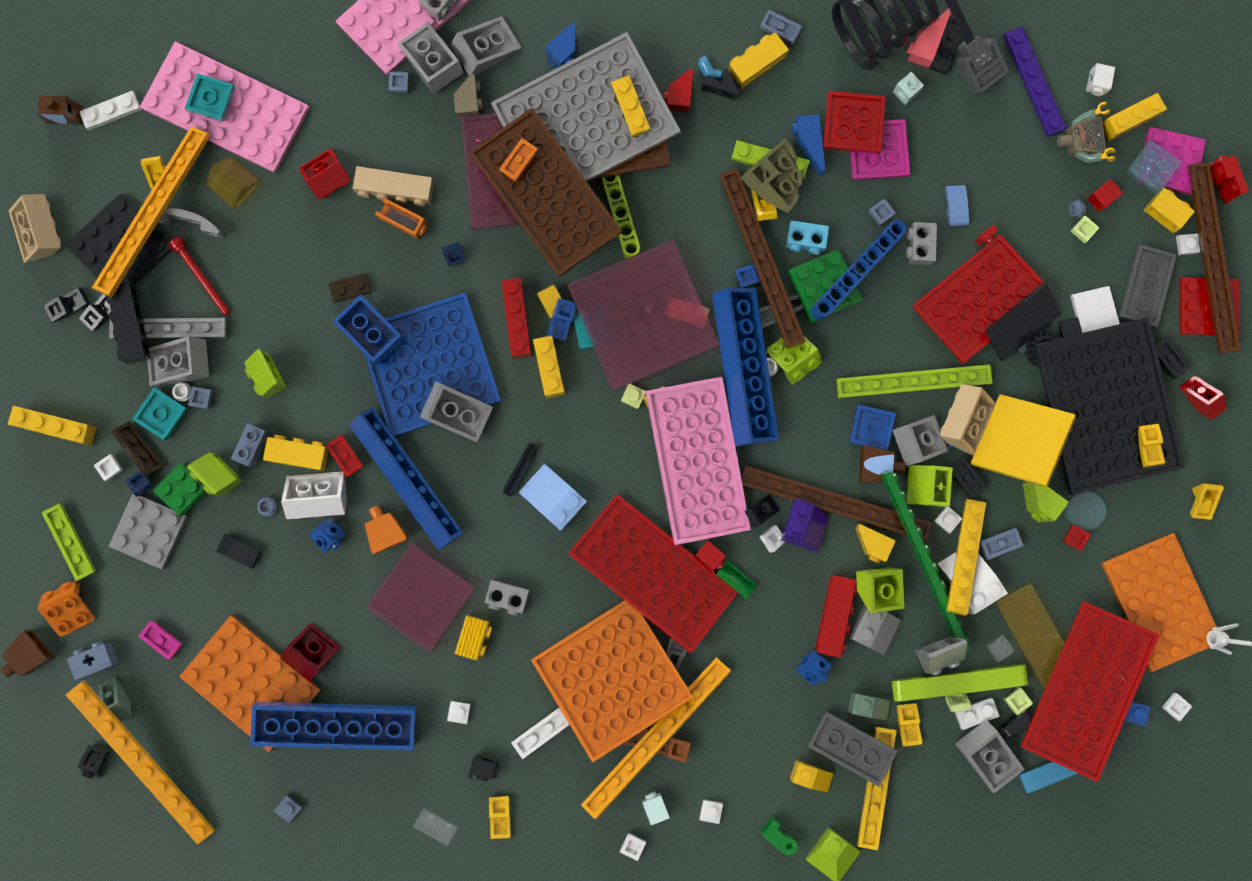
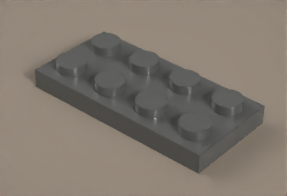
(1147, 285)
(852, 748)

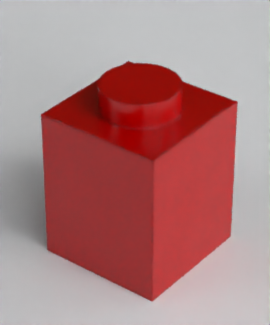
(1105, 195)
(711, 556)

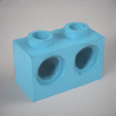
(807, 231)

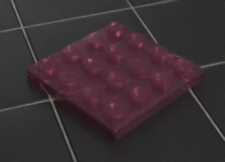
(420, 597)

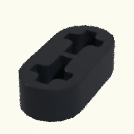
(1014, 723)

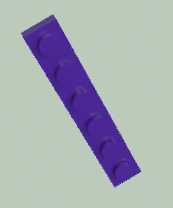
(1034, 81)

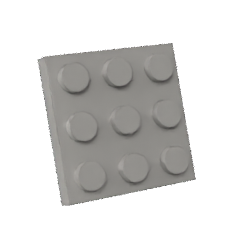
(148, 531)

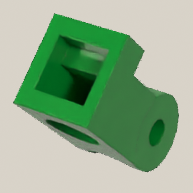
(775, 836)

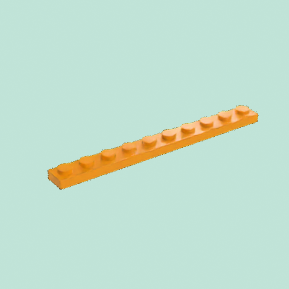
(151, 212)
(654, 741)
(140, 762)

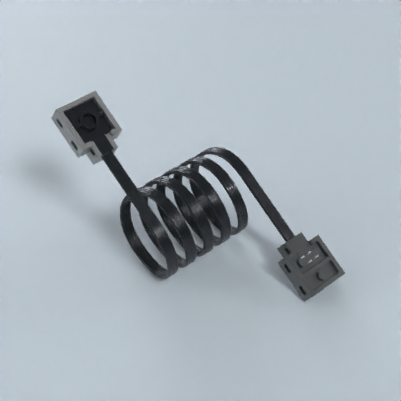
(980, 60)

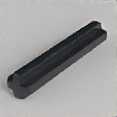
(520, 469)

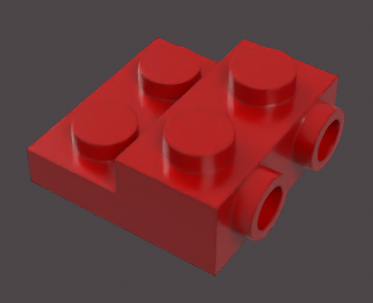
(1228, 178)

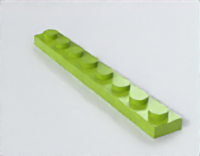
(913, 381)

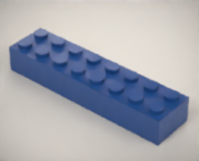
(745, 366)
(333, 726)

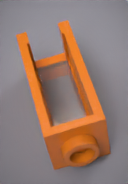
(402, 219)

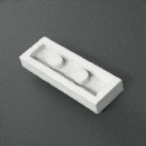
(110, 110)
(540, 733)

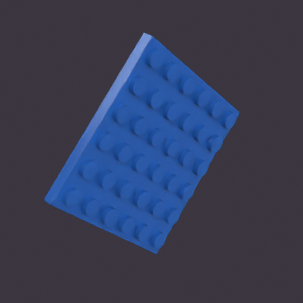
(438, 347)

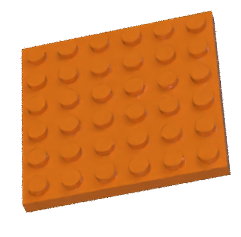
(611, 679)

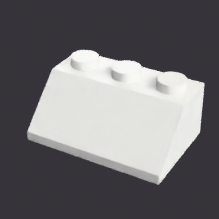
(314, 495)

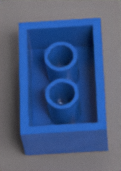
(368, 330)

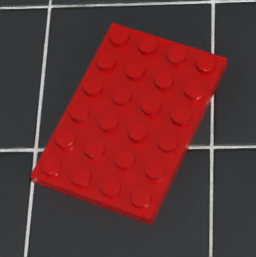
(977, 297)

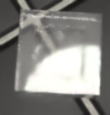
(1000, 648)

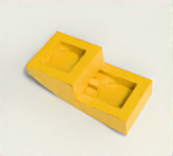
(549, 298)
(1150, 445)
(909, 725)
(499, 817)

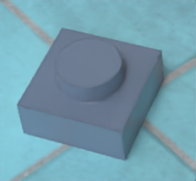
(398, 82)
(881, 212)
(200, 397)
(288, 808)

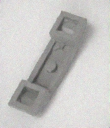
(206, 226)

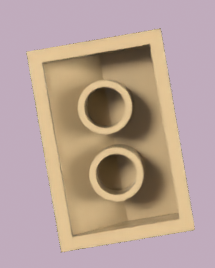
(34, 227)
(967, 418)

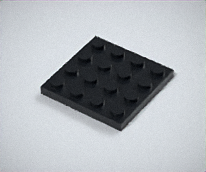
(101, 236)

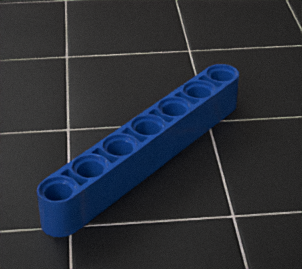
(875, 249)

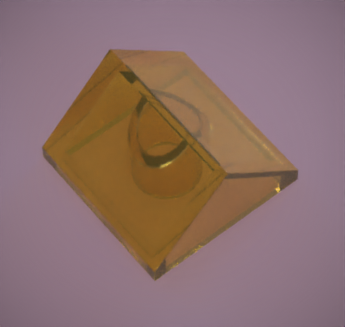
(231, 181)

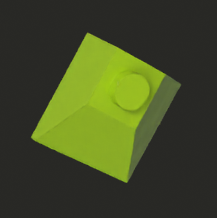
(832, 855)

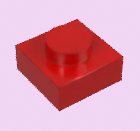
(987, 236)
(1076, 537)

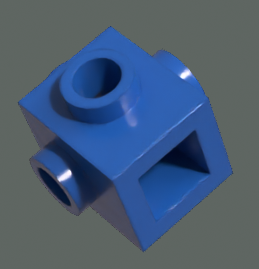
(327, 535)
(814, 668)

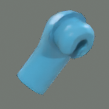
(706, 68)

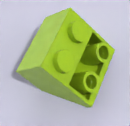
(214, 474)
(929, 485)

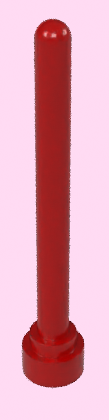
(178, 245)

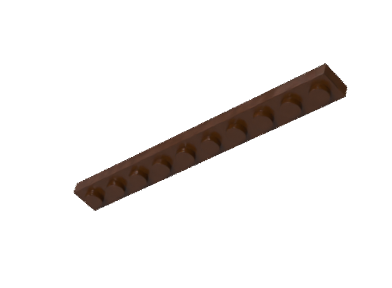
(1213, 258)
(762, 259)
(829, 501)

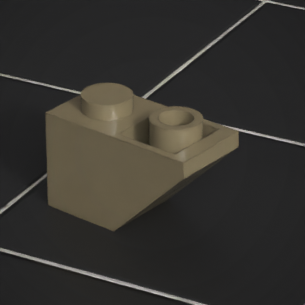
(466, 98)

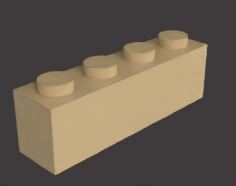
(393, 186)

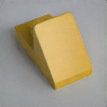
(153, 168)
(762, 208)
(1206, 500)

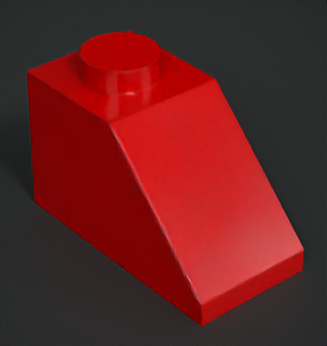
(680, 93)
(1204, 397)

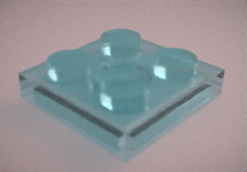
(1153, 167)

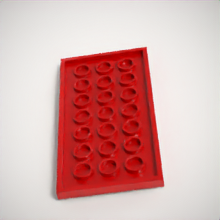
(653, 573)
(1090, 691)

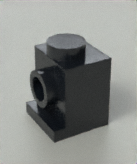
(483, 768)

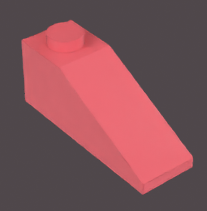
(926, 44)

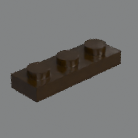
(138, 449)

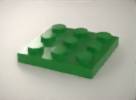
(816, 277)

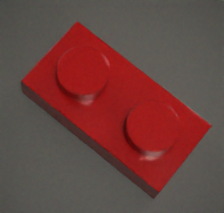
(344, 456)

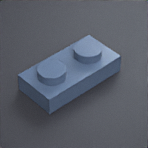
(784, 28)
(1001, 543)

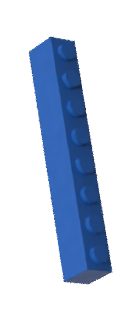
(406, 478)

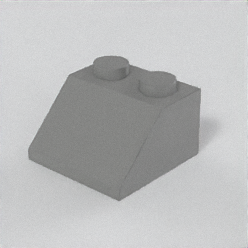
(920, 440)
(875, 630)

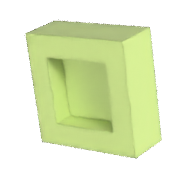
(1084, 229)
(633, 396)
(1018, 701)
(958, 702)

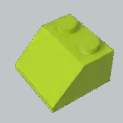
(264, 374)
(1043, 502)
(881, 589)

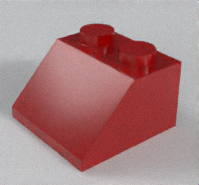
(324, 174)

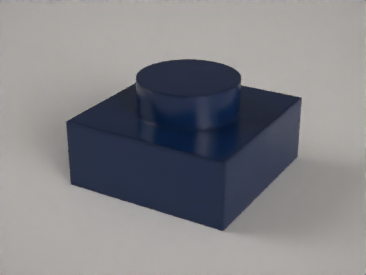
(453, 254)
(138, 483)

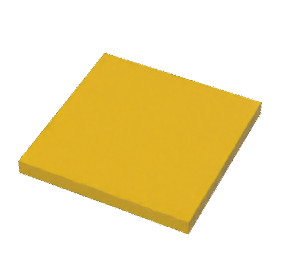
(1023, 440)

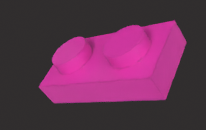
(160, 640)

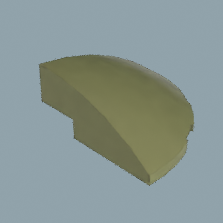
(776, 177)

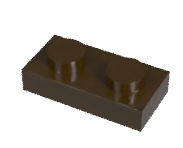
(350, 287)

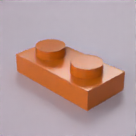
(518, 160)

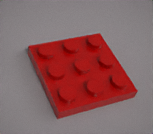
(854, 122)
(1195, 309)

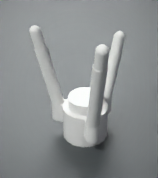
(1218, 639)

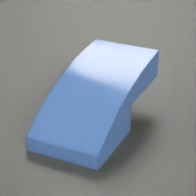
(957, 205)

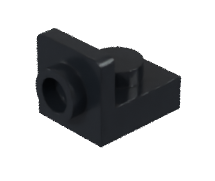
(92, 762)

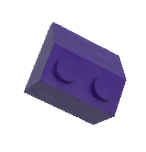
(804, 526)

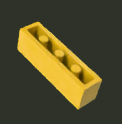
(52, 425)

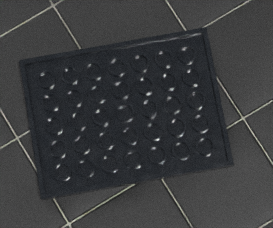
(1113, 388)

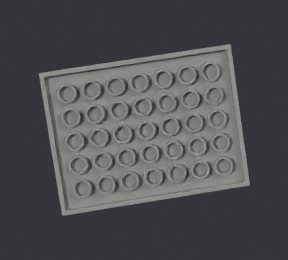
(584, 112)

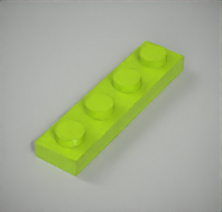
(751, 154)
(69, 542)

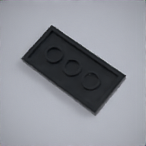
(1023, 322)

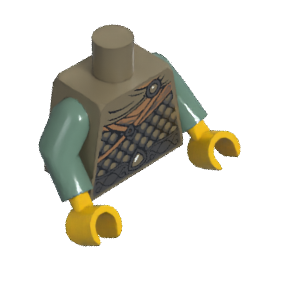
(1086, 137)

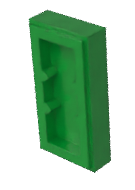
(736, 579)

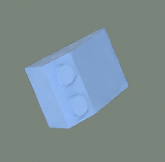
(553, 497)

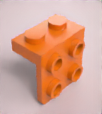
(65, 608)

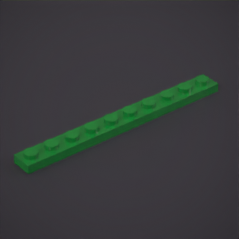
(922, 553)

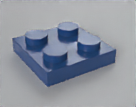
(872, 427)

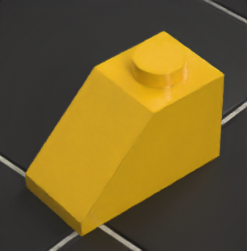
(874, 544)
(811, 776)

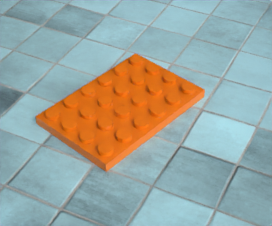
(1162, 596)
(243, 669)

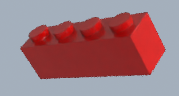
(516, 318)
(835, 616)

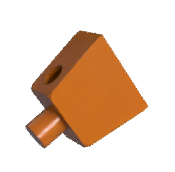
(384, 531)

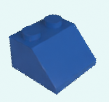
(563, 47)

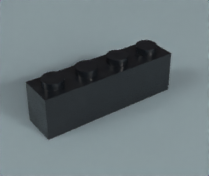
(128, 324)

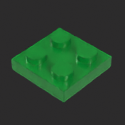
(180, 490)

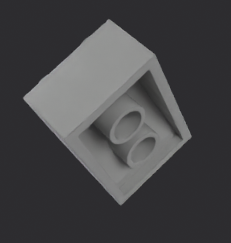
(484, 45)
(431, 58)
(178, 361)
(456, 411)
(942, 654)
(989, 756)

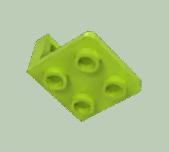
(796, 360)

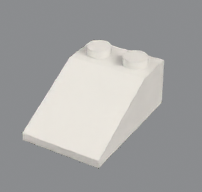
(985, 586)

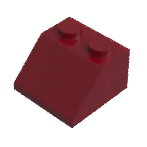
(310, 652)

